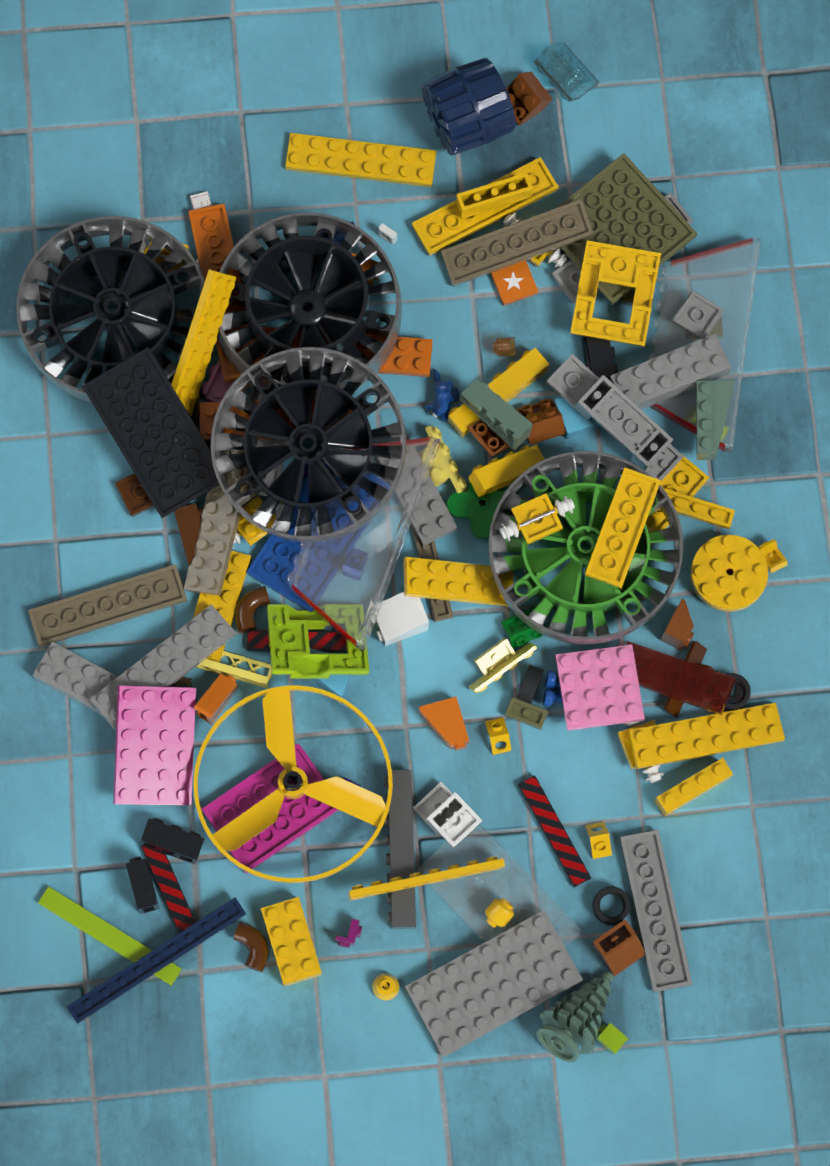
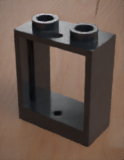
(142, 885)

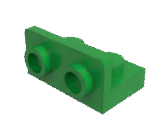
(518, 631)

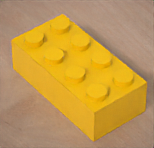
(291, 941)

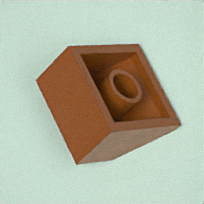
(679, 628)

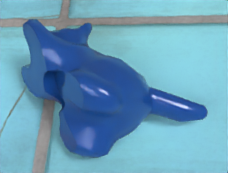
(444, 394)

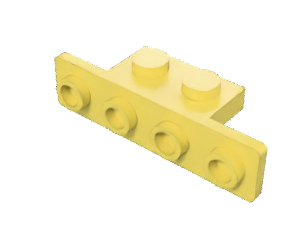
(443, 465)
(497, 661)

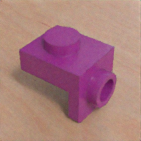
(354, 931)

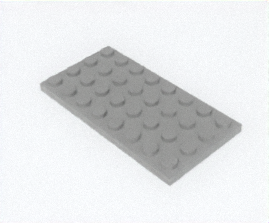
(493, 983)

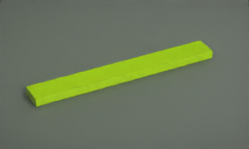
(102, 931)

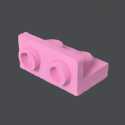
(215, 388)

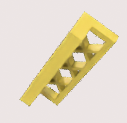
(239, 674)

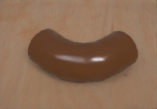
(247, 606)
(256, 946)

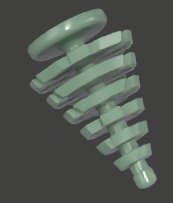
(575, 1020)

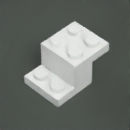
(447, 814)

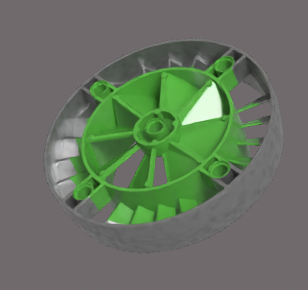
(563, 590)

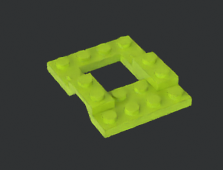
(291, 647)

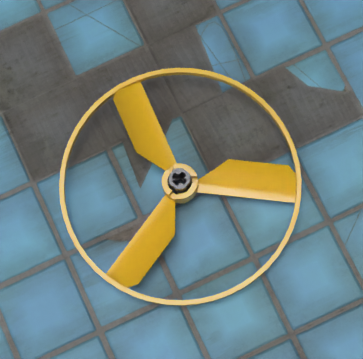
(333, 791)

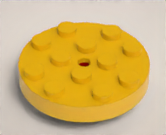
(734, 557)

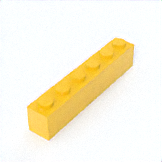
(505, 384)

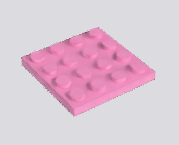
(599, 687)

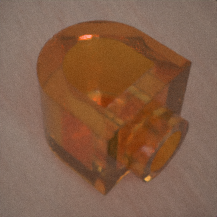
(504, 346)

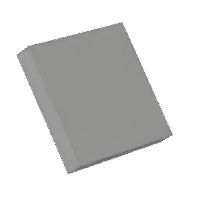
(698, 315)

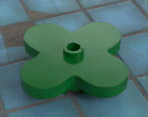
(466, 505)

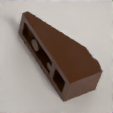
(189, 522)

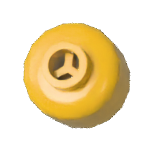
(499, 912)

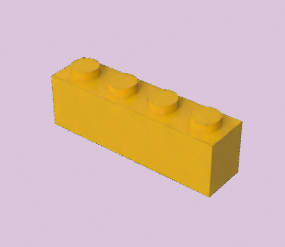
(494, 195)
(504, 471)
(693, 787)

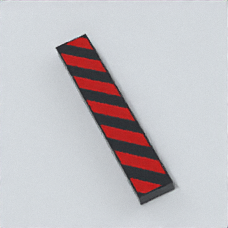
(318, 640)
(554, 831)
(169, 888)

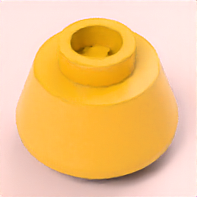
(389, 991)

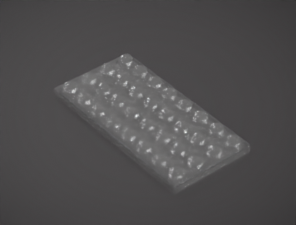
(473, 893)

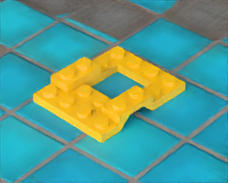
(619, 267)

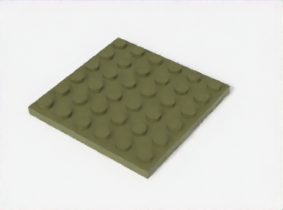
(630, 214)

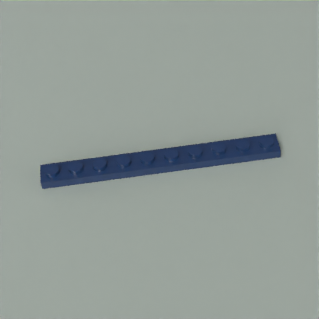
(156, 960)

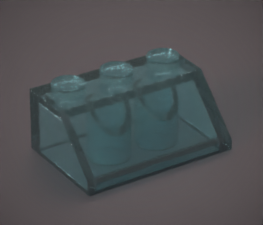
(565, 72)

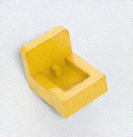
(773, 556)

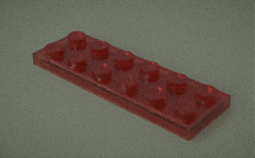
(682, 679)

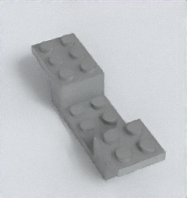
(617, 415)

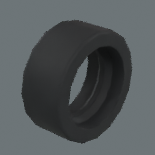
(530, 684)
(746, 693)
(611, 920)

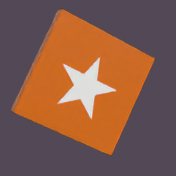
(514, 283)

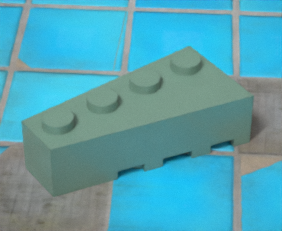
(711, 412)
(497, 413)

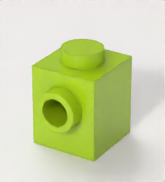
(611, 1038)

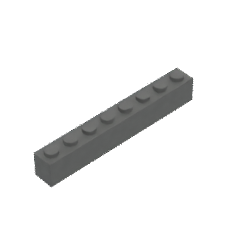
(401, 849)

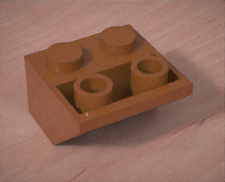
(527, 97)
(545, 418)
(488, 438)
(619, 947)

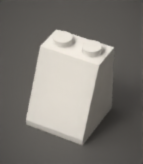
(400, 619)

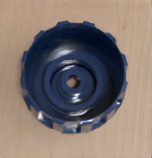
(469, 106)

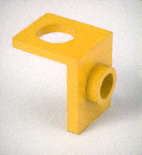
(498, 732)
(599, 840)

